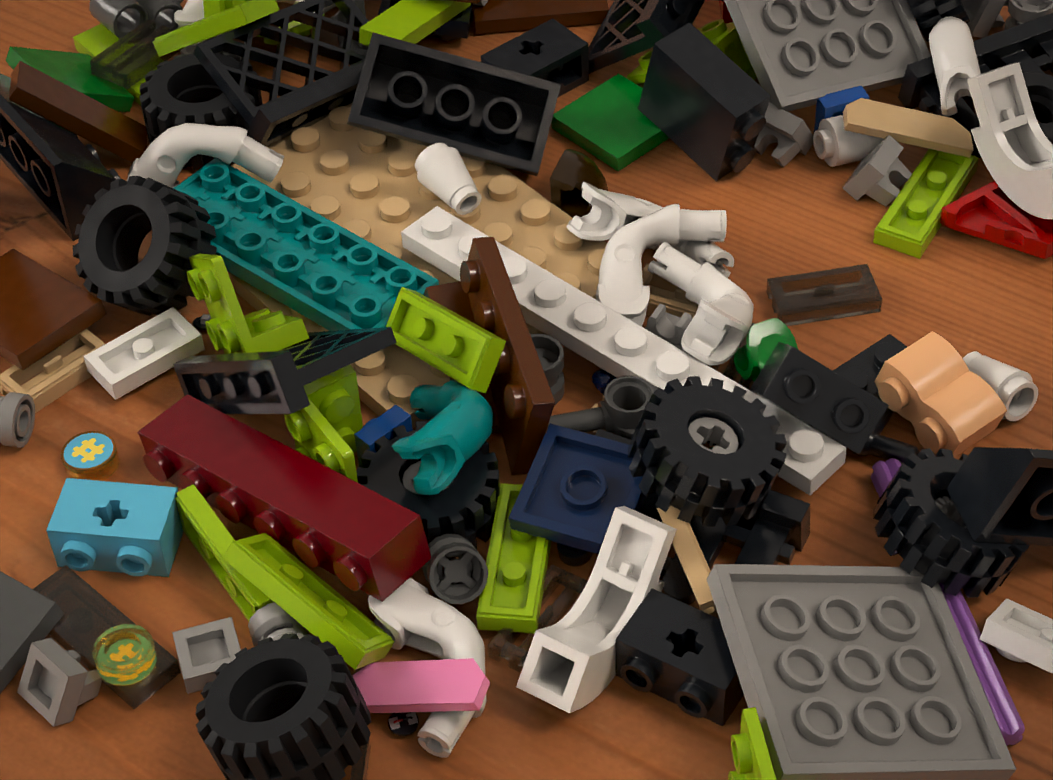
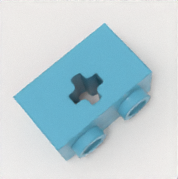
(115, 527)

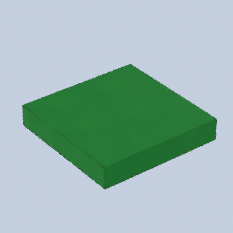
(74, 71)
(610, 123)

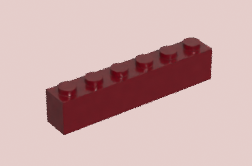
(287, 495)

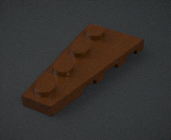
(519, 382)

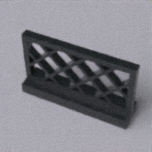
(636, 26)
(295, 105)
(276, 379)

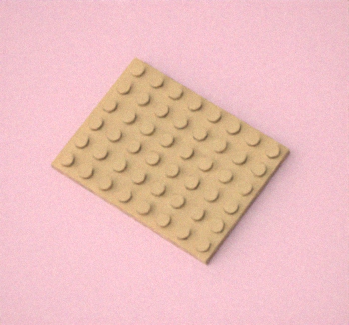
(374, 191)

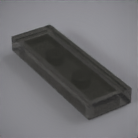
(86, 618)

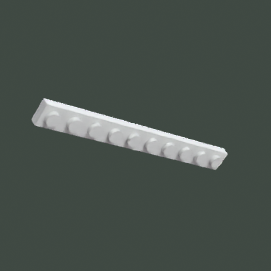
(613, 339)

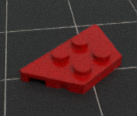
(996, 218)

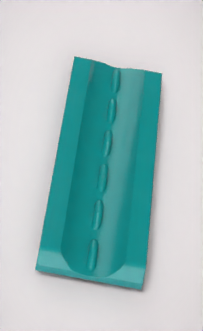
(299, 253)

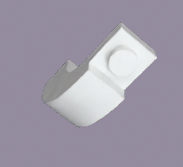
(1012, 140)
(577, 655)

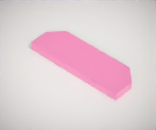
(422, 686)

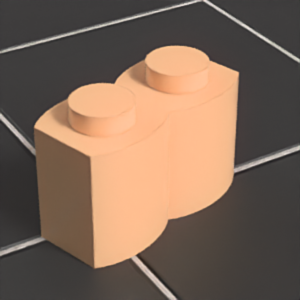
(939, 395)

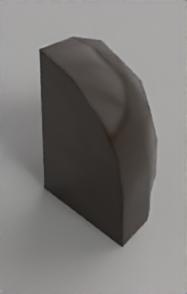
(567, 182)

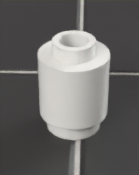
(841, 146)

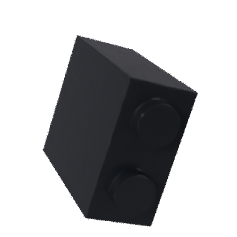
(703, 102)

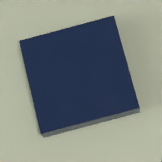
(575, 489)

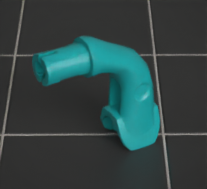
(447, 441)

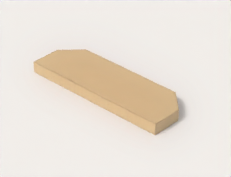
(907, 126)

